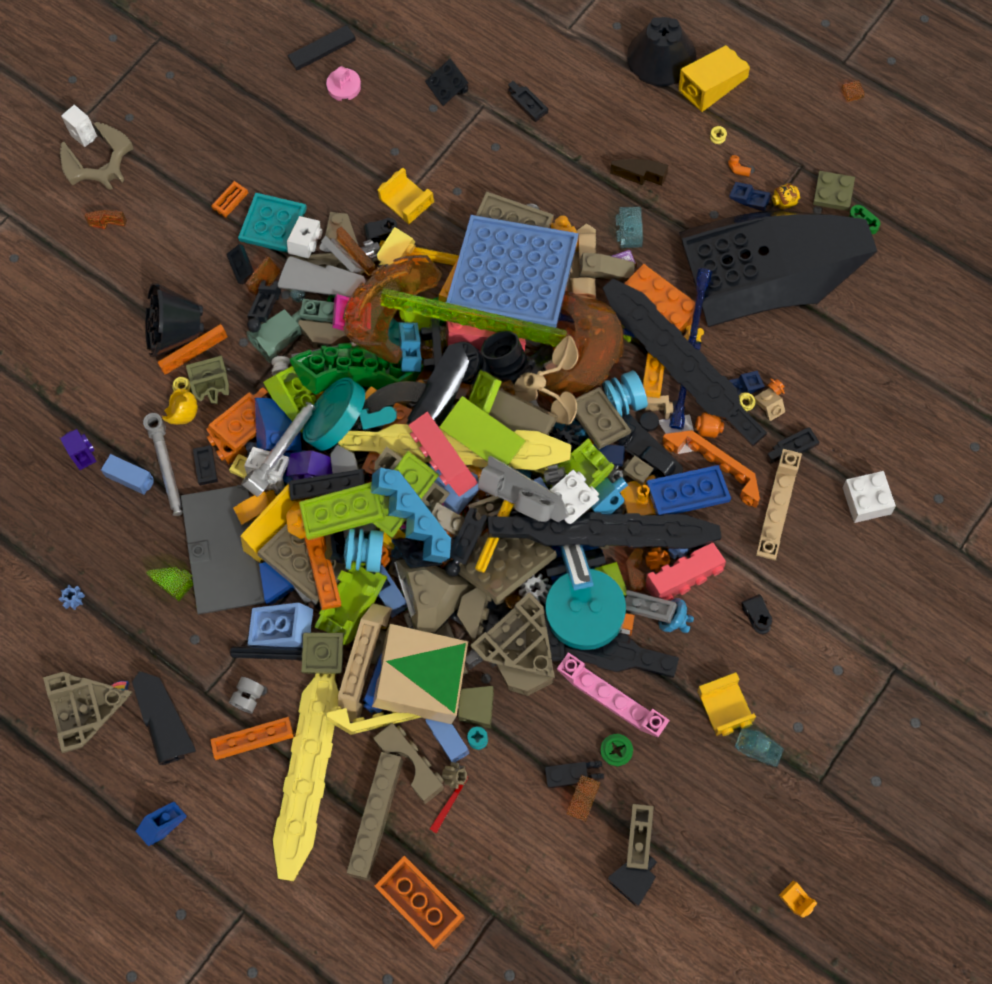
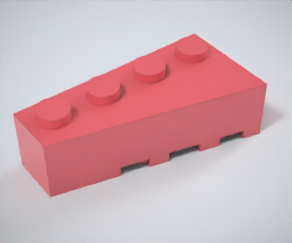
(463, 333)
(442, 454)
(685, 573)

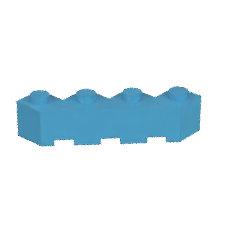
(408, 505)

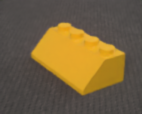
(267, 524)

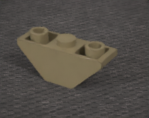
(322, 334)
(473, 611)
(523, 681)

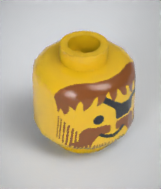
(786, 196)

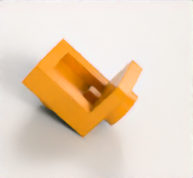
(797, 900)

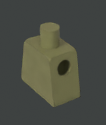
(476, 706)

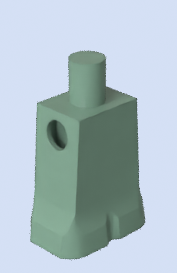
(276, 334)

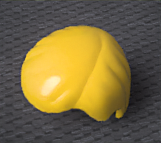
(181, 407)

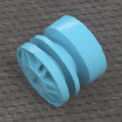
(627, 393)
(364, 550)

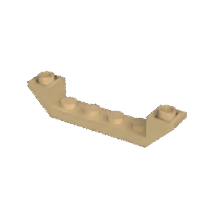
(778, 504)
(361, 658)

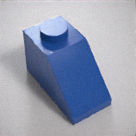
(160, 823)

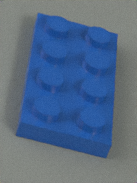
(688, 491)

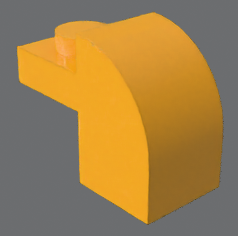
(253, 506)

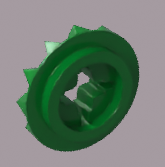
(619, 741)

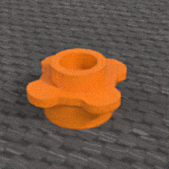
(776, 386)

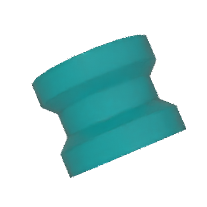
(477, 743)

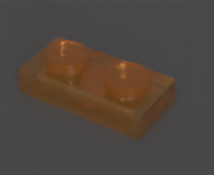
(583, 797)

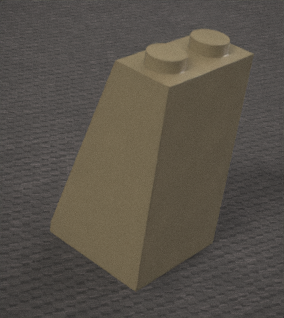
(521, 414)

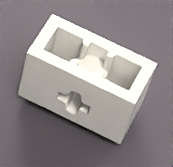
(79, 126)
(304, 237)

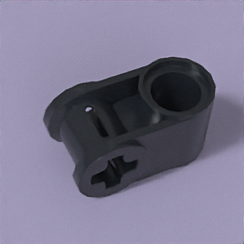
(379, 230)
(757, 611)

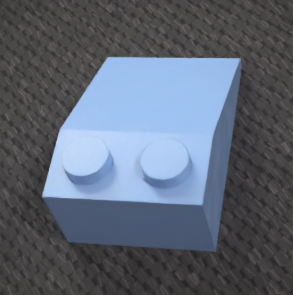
(280, 625)

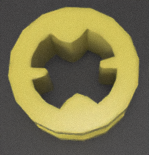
(718, 140)

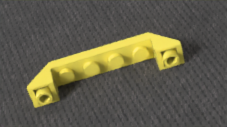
(340, 718)

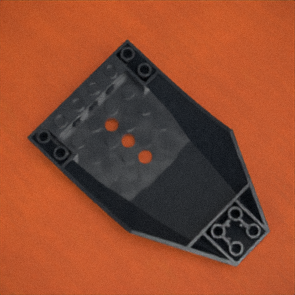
(804, 262)

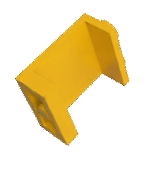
(404, 196)
(725, 705)

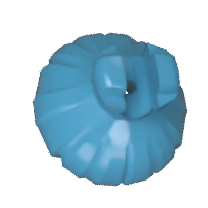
(679, 618)

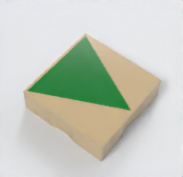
(420, 674)

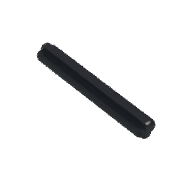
(266, 653)

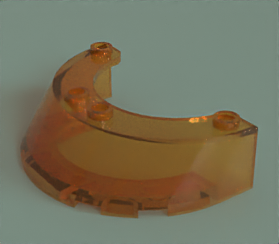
(369, 321)
(598, 346)

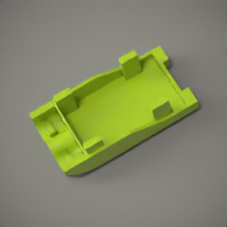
(589, 463)
(357, 593)

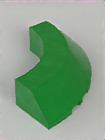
(329, 364)

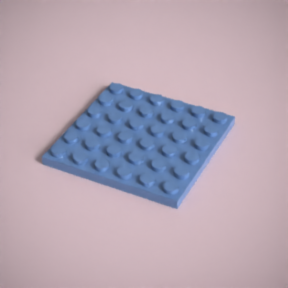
(513, 270)

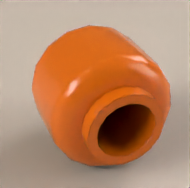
(709, 425)

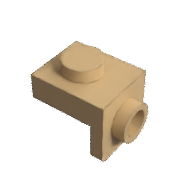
(661, 403)
(771, 403)

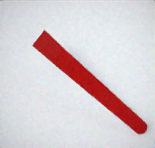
(439, 820)

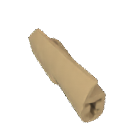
(587, 244)

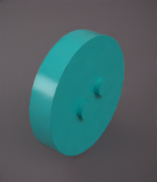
(334, 414)
(587, 615)

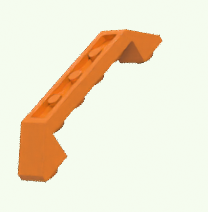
(675, 442)

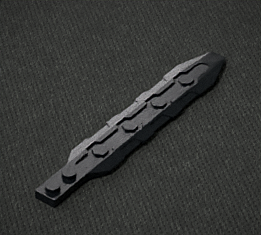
(681, 359)
(603, 530)
(615, 656)

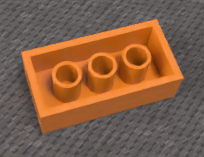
(668, 299)
(420, 902)

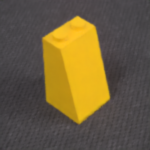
(712, 77)

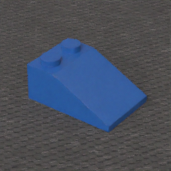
(271, 425)

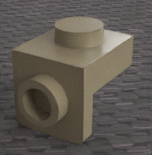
(637, 470)

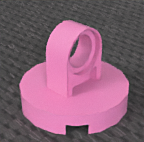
(343, 84)

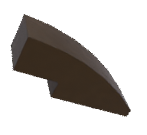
(640, 170)

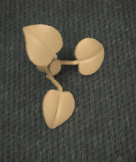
(526, 386)

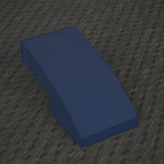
(749, 197)
(748, 383)

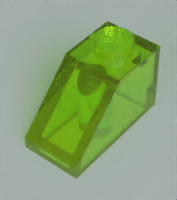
(172, 580)

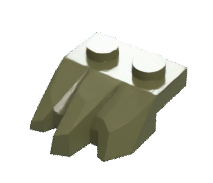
(208, 378)

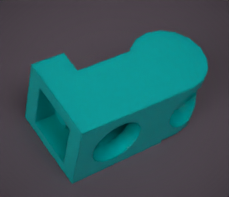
(384, 416)

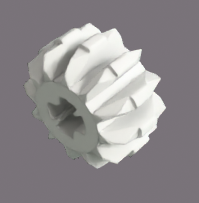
(542, 585)

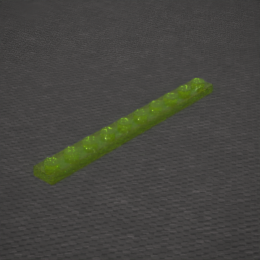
(471, 317)

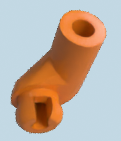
(737, 168)

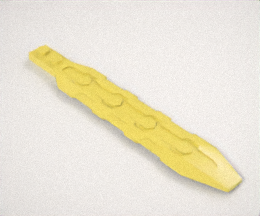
(536, 453)
(305, 779)

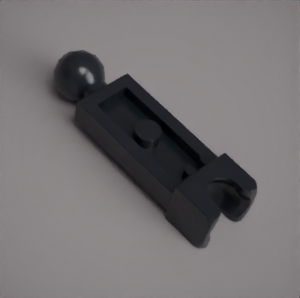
(262, 305)
(465, 541)

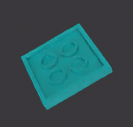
(270, 221)

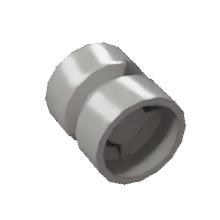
(249, 688)

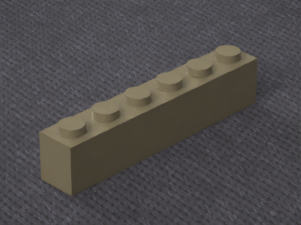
(375, 816)

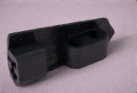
(442, 385)
(645, 447)
(161, 718)

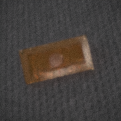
(266, 271)

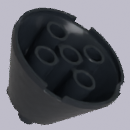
(660, 52)
(170, 320)

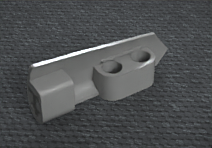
(317, 279)
(343, 461)
(522, 491)

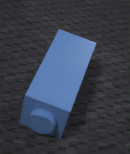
(127, 474)
(391, 596)
(448, 740)

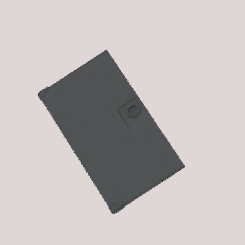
(220, 568)

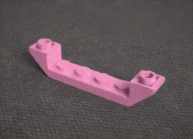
(611, 698)

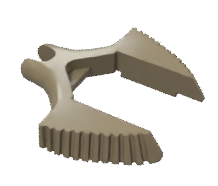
(119, 145)

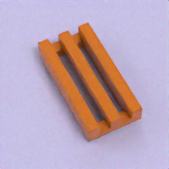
(232, 201)

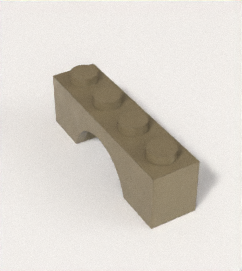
(425, 783)

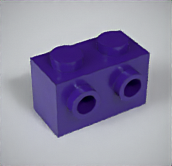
(79, 449)

